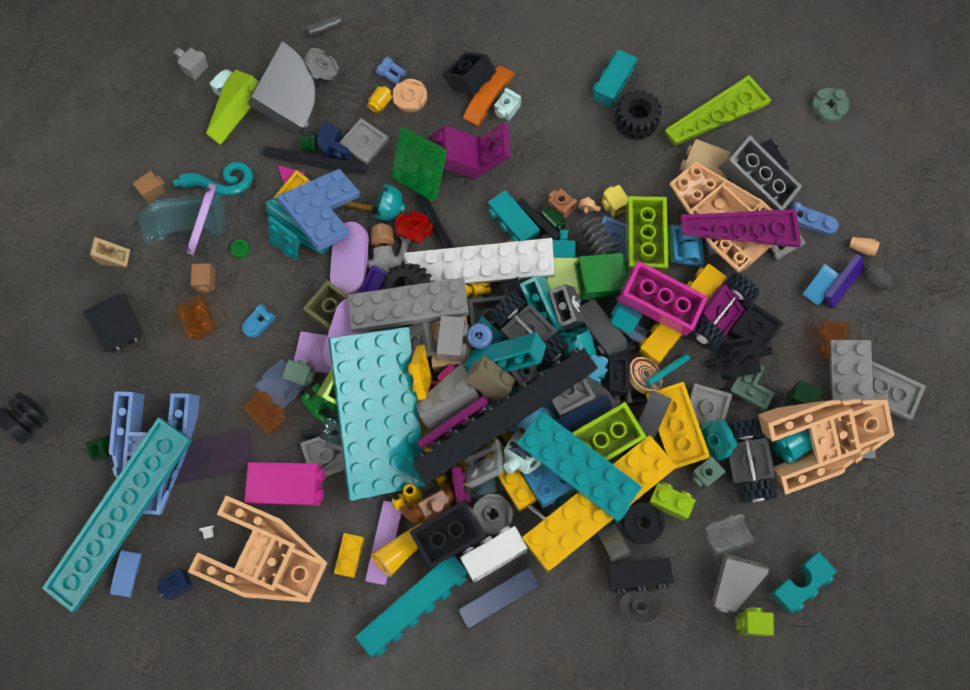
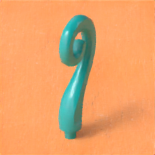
(196, 180)

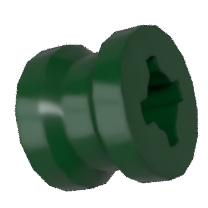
(308, 143)

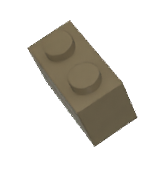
(490, 379)

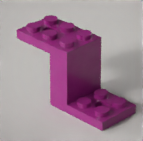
(471, 154)

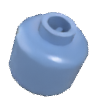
(485, 340)

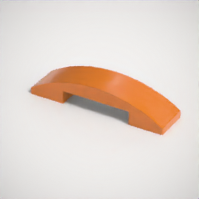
(484, 98)

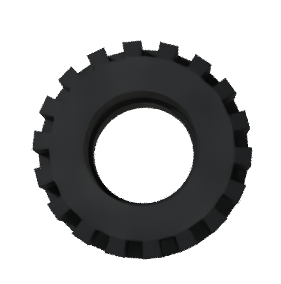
(639, 102)
(414, 272)

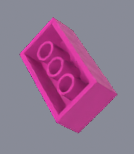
(662, 298)

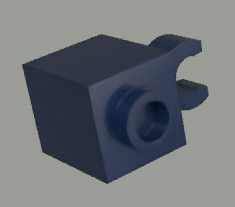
(174, 584)

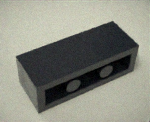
(640, 575)

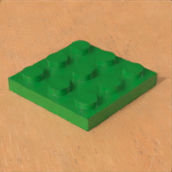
(418, 163)

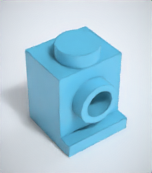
(602, 370)

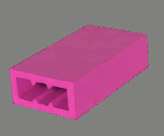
(284, 484)

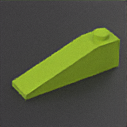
(231, 105)

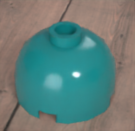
(389, 204)

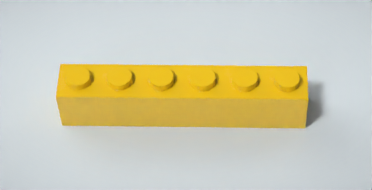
(663, 337)

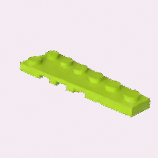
(729, 105)

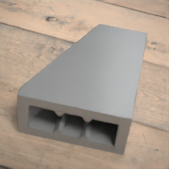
(736, 582)

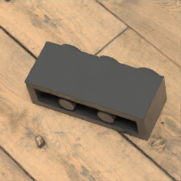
(604, 334)

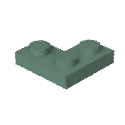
(751, 392)

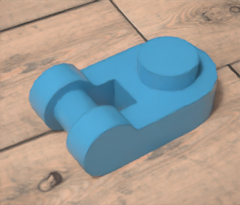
(252, 327)

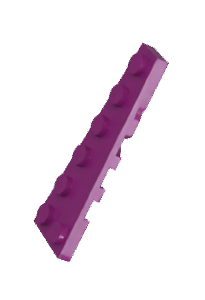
(760, 227)

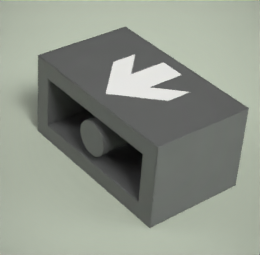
(566, 307)

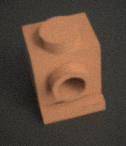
(564, 208)

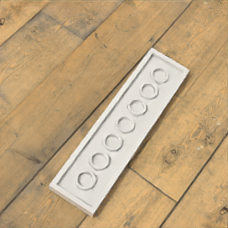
(487, 262)

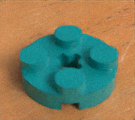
(725, 437)

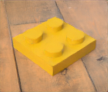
(421, 372)

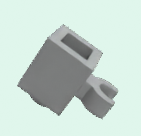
(191, 62)

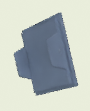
(279, 389)

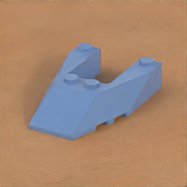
(127, 434)

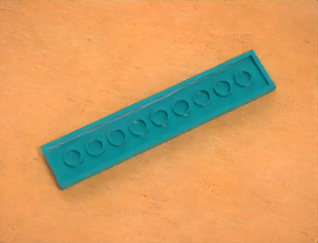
(116, 514)

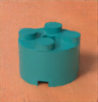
(580, 339)
(792, 446)

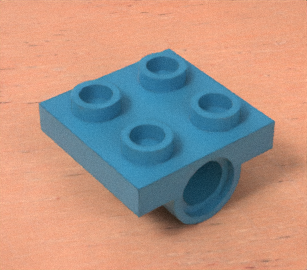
(684, 249)
(548, 486)

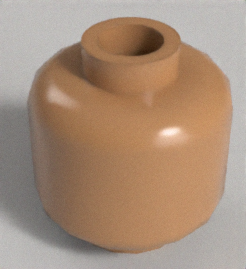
(381, 235)

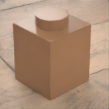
(150, 186)
(203, 278)

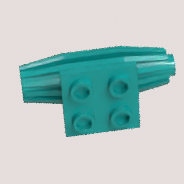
(285, 232)

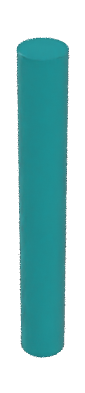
(666, 370)

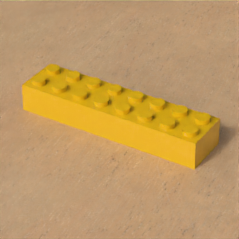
(581, 519)

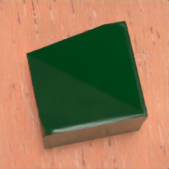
(99, 447)

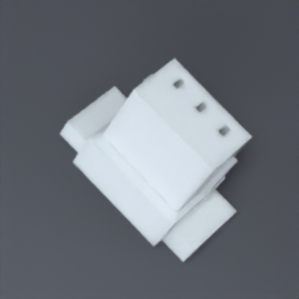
(207, 531)

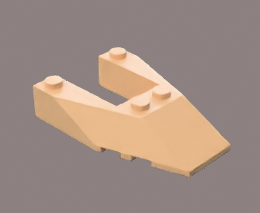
(838, 433)
(273, 563)

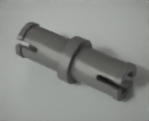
(324, 25)

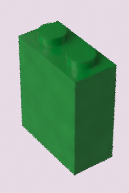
(600, 275)

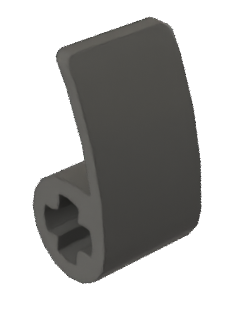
(613, 543)

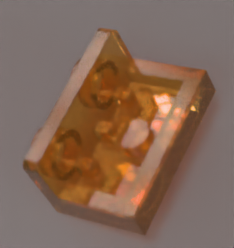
(196, 318)
(831, 331)
(264, 412)

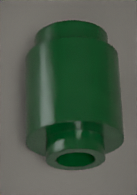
(555, 219)

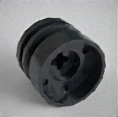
(23, 415)

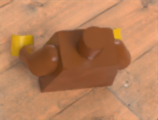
(429, 505)

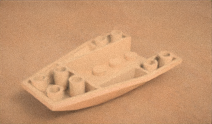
(707, 192)

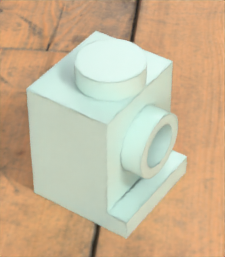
(507, 104)

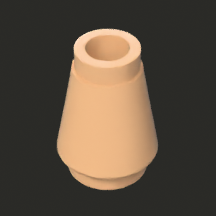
(865, 245)

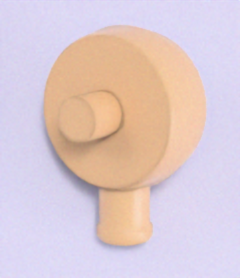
(588, 205)

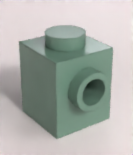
(299, 372)
(707, 473)

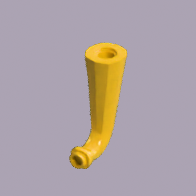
(395, 553)

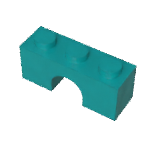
(817, 573)

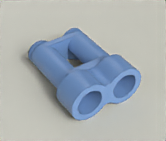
(385, 68)

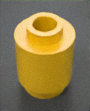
(379, 99)

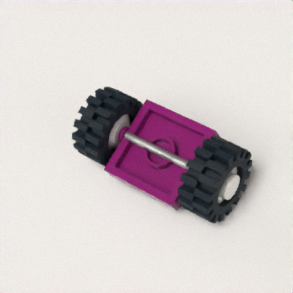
(723, 310)

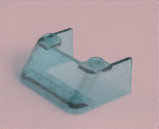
(179, 215)

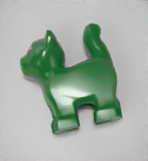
(317, 404)

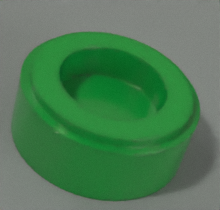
(240, 249)

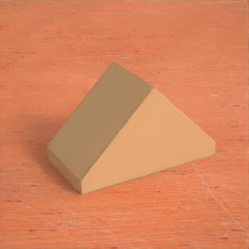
(108, 253)

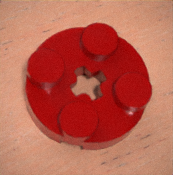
(405, 227)

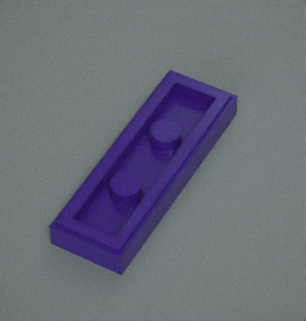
(844, 281)

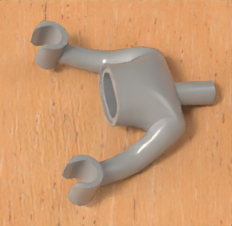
(385, 258)

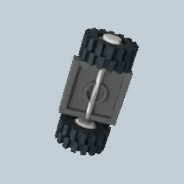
(527, 321)
(751, 462)

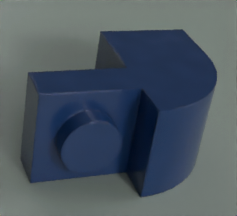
(328, 142)

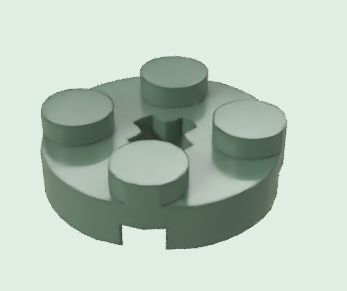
(834, 96)

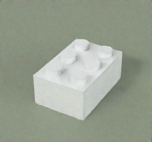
(493, 553)

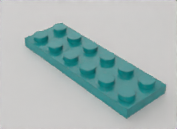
(579, 465)

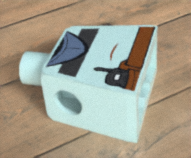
(518, 458)

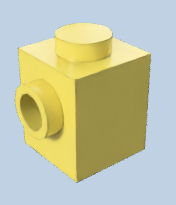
(614, 200)

